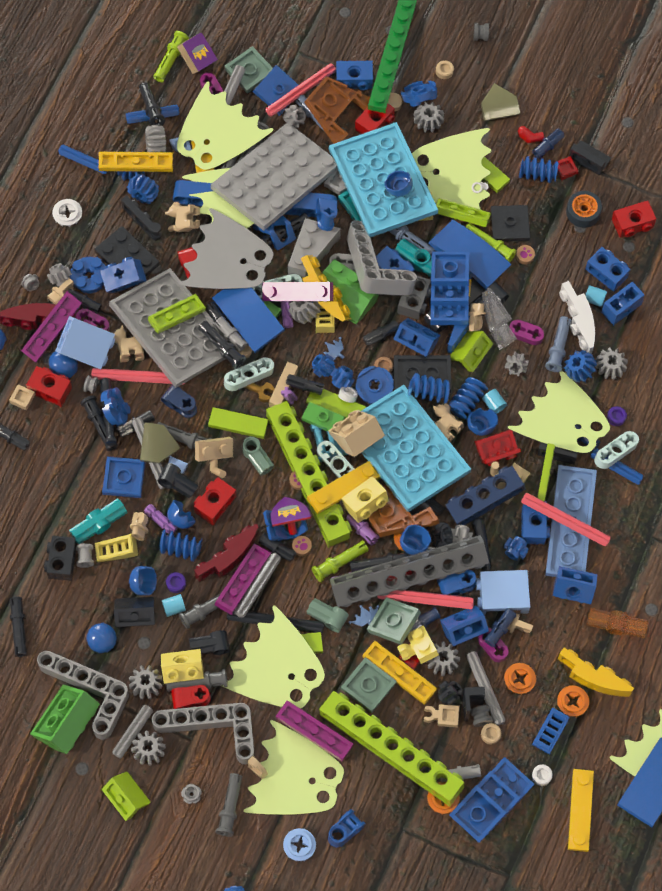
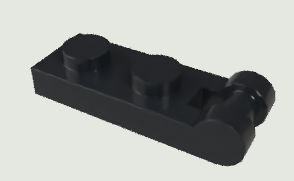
(141, 218)

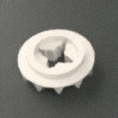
(74, 209)

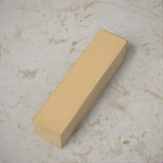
(276, 397)

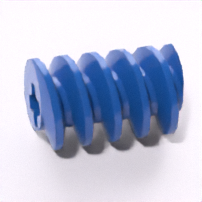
(538, 169)
(429, 387)
(466, 396)
(180, 546)

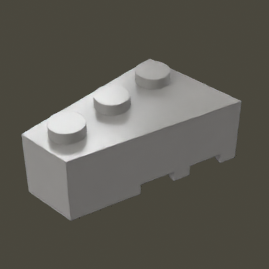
(311, 242)

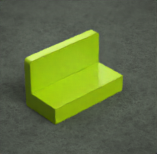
(472, 349)
(125, 795)

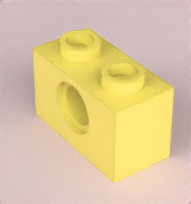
(356, 503)
(182, 666)

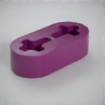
(215, 86)
(94, 318)
(526, 332)
(491, 650)

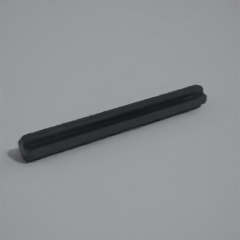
(299, 624)

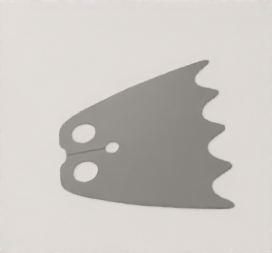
(220, 256)

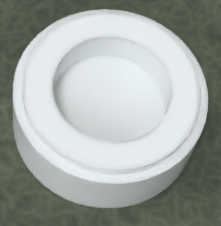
(348, 394)
(542, 775)

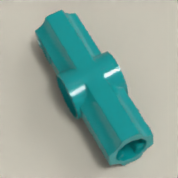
(412, 254)
(98, 521)

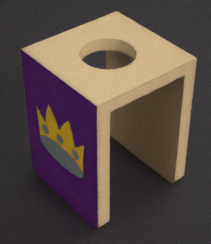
(197, 53)

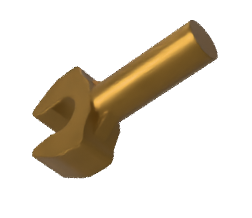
(261, 389)

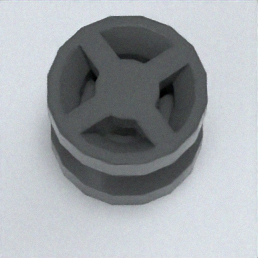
(481, 32)
(481, 716)

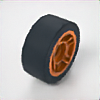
(587, 201)

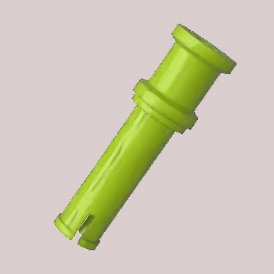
(170, 56)
(498, 245)
(332, 564)

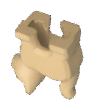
(184, 217)
(128, 346)
(447, 421)

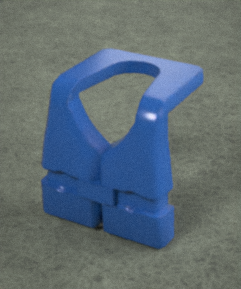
(276, 241)
(280, 532)

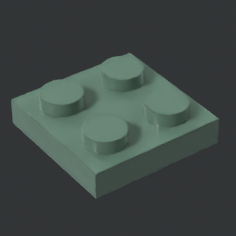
(255, 68)
(393, 620)
(368, 685)

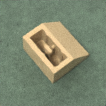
(356, 432)

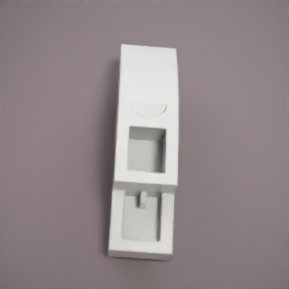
(582, 320)

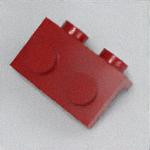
(497, 447)

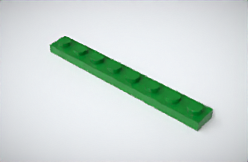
(392, 55)

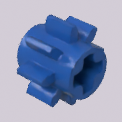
(323, 365)
(342, 377)
(516, 548)

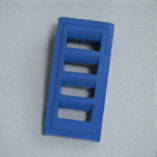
(456, 336)
(559, 716)

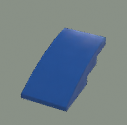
(484, 261)
(450, 288)
(249, 316)
(644, 793)
(491, 799)

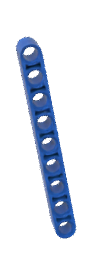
(184, 188)

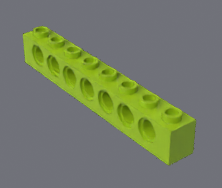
(284, 413)
(446, 793)

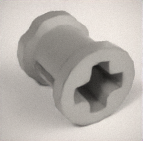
(84, 555)

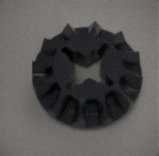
(442, 535)

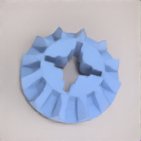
(294, 837)

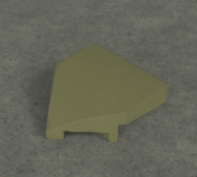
(499, 104)
(157, 444)

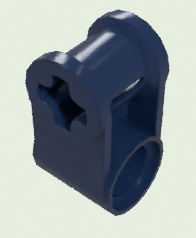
(177, 400)

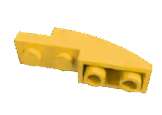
(334, 307)
(602, 680)

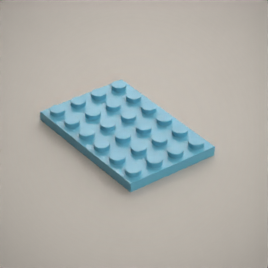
(364, 167)
(414, 452)

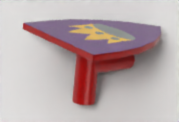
(288, 512)

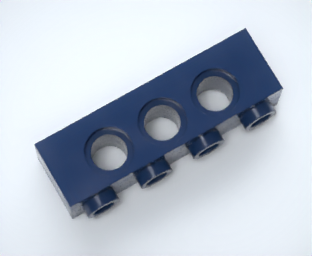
(481, 506)

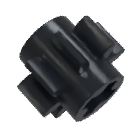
(450, 692)

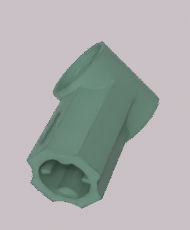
(258, 456)
(331, 616)

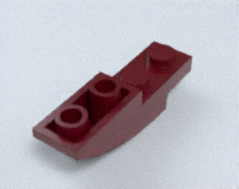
(26, 315)
(234, 552)

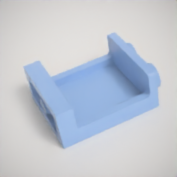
(85, 342)
(503, 591)

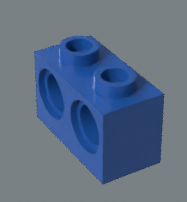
(604, 272)
(416, 337)

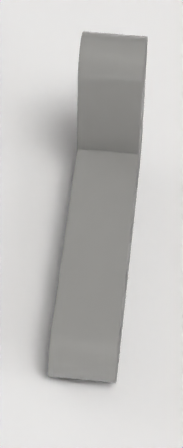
(370, 277)
(89, 685)
(211, 722)

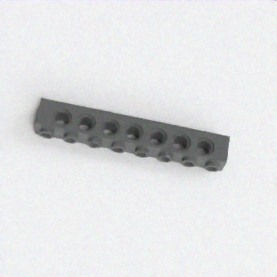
(415, 562)

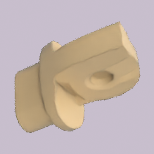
(58, 293)
(475, 314)
(139, 525)
(520, 625)

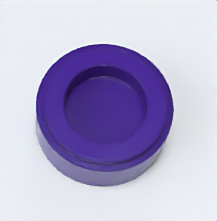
(616, 416)
(176, 582)

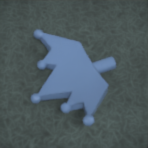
(335, 350)
(366, 616)

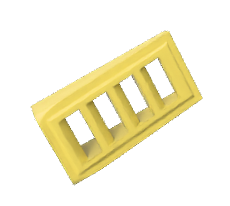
(325, 327)
(115, 542)

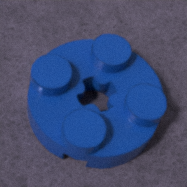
(419, 92)
(84, 265)
(377, 375)
(115, 407)

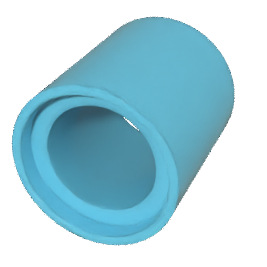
(595, 296)
(494, 401)
(173, 605)

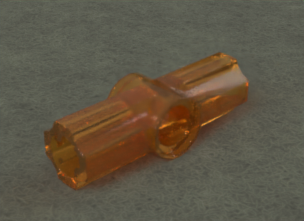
(617, 622)

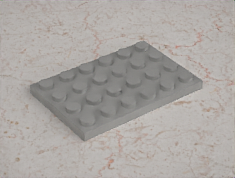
(275, 176)
(178, 351)

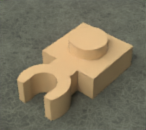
(446, 715)

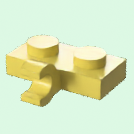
(420, 645)

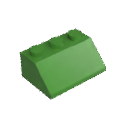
(352, 295)
(65, 718)

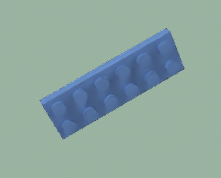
(575, 497)

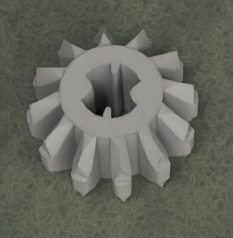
(428, 117)
(155, 138)
(304, 310)
(611, 357)
(448, 664)
(154, 682)
(139, 748)

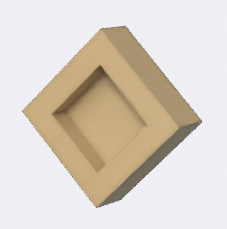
(22, 397)

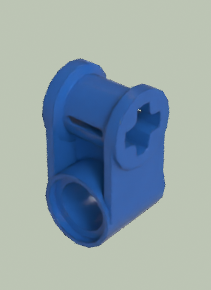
(326, 212)
(455, 584)
(348, 826)

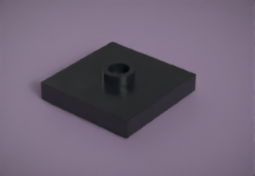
(510, 223)

